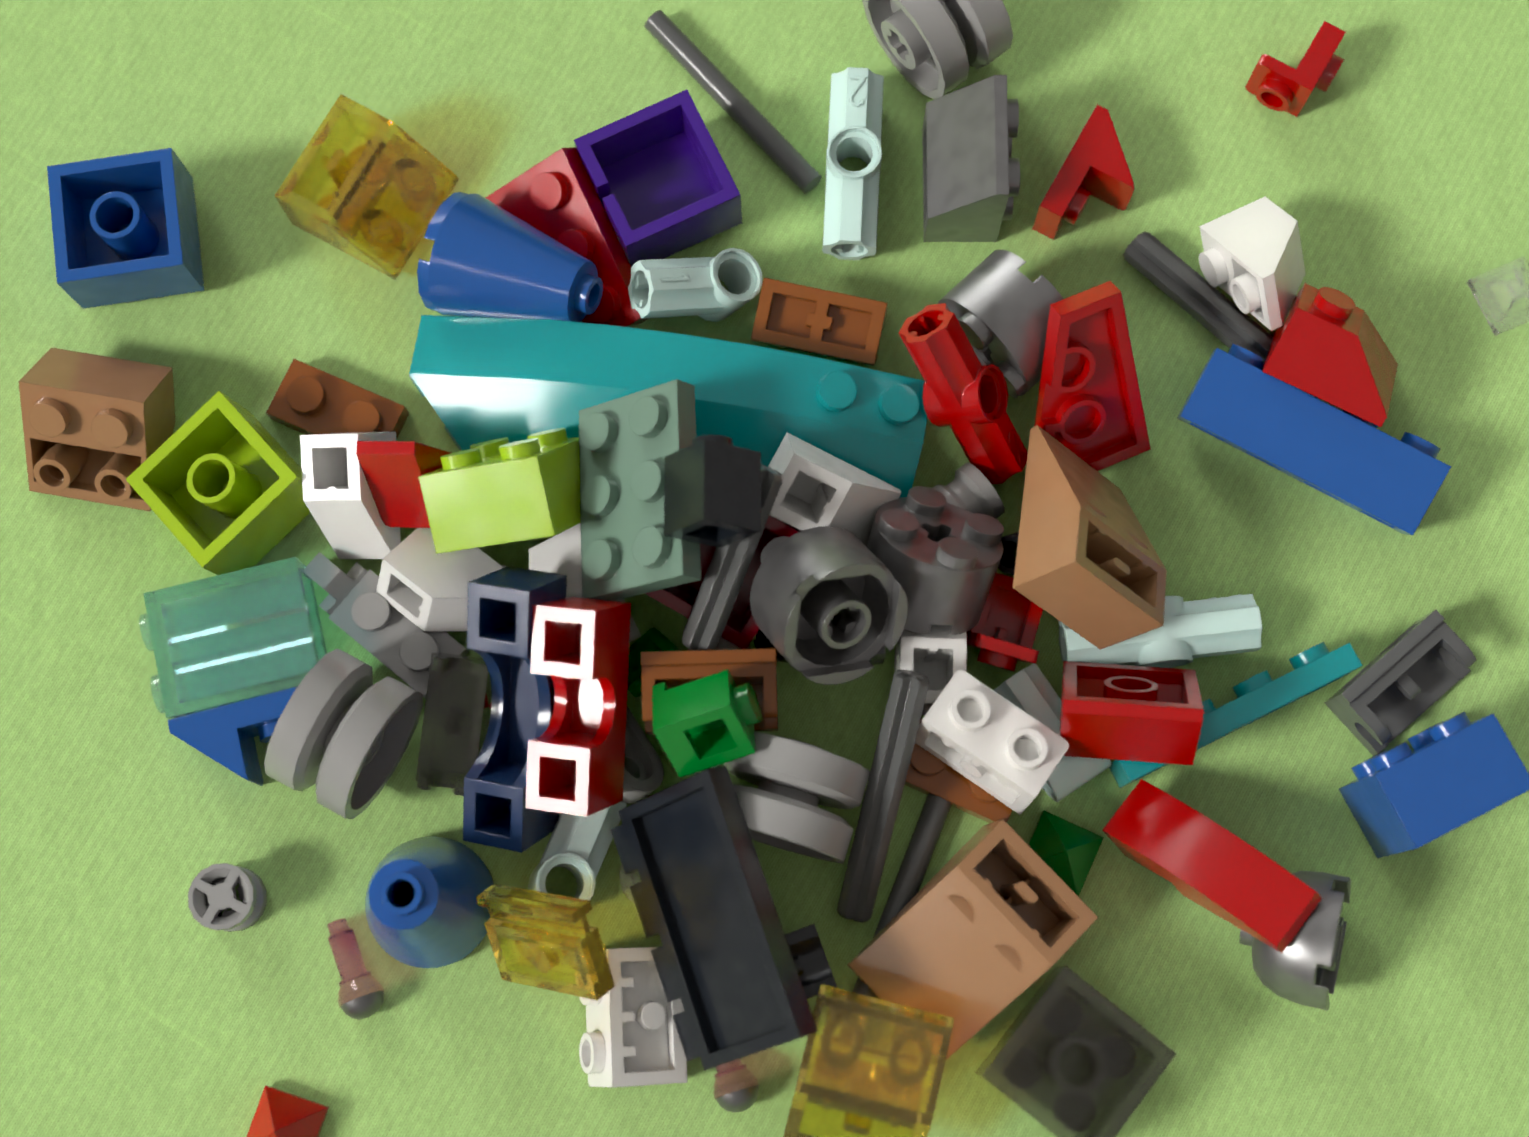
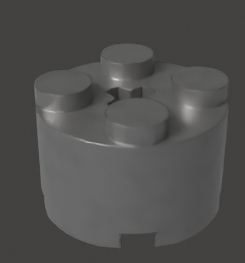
(1005, 317)
(938, 557)
(827, 603)

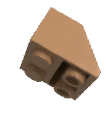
(93, 424)

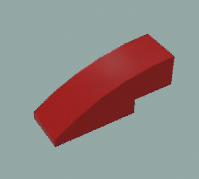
(1211, 865)

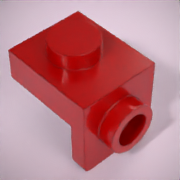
(1288, 88)
(1006, 626)

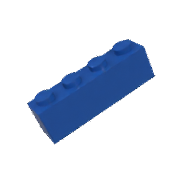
(1314, 440)

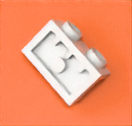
(990, 741)
(632, 1027)

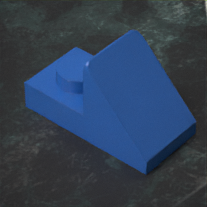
(229, 731)

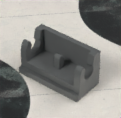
(1402, 682)

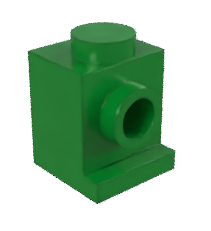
(705, 721)

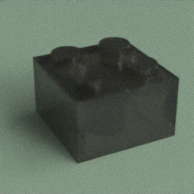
(1075, 1060)

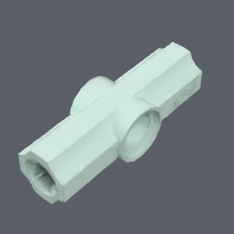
(856, 133)
(1188, 632)

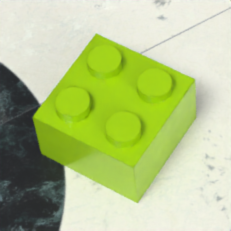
(223, 487)
(504, 491)

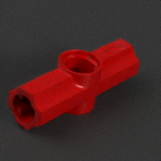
(964, 392)

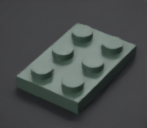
(623, 492)

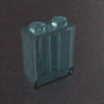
(232, 636)

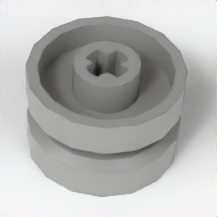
(939, 39)
(343, 733)
(790, 785)

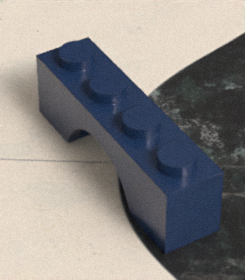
(520, 708)

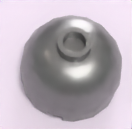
(1312, 959)

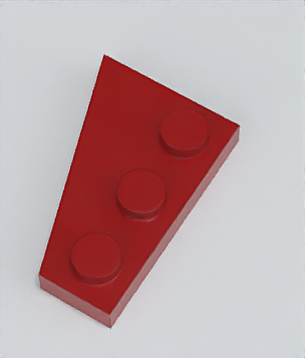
(564, 205)
(1090, 379)

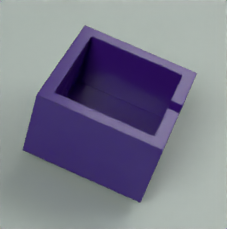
(661, 179)

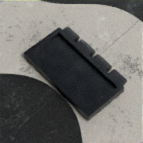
(714, 920)

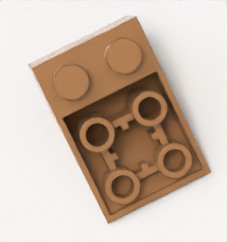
(1085, 549)
(975, 934)

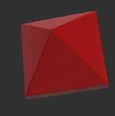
(286, 1115)

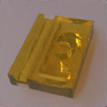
(546, 941)

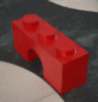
(582, 753)

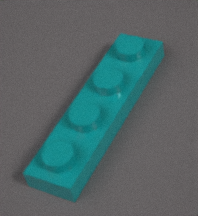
(1258, 698)

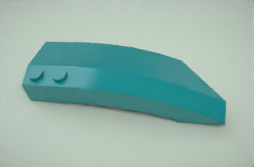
(536, 375)

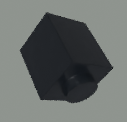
(712, 492)

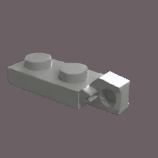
(377, 624)

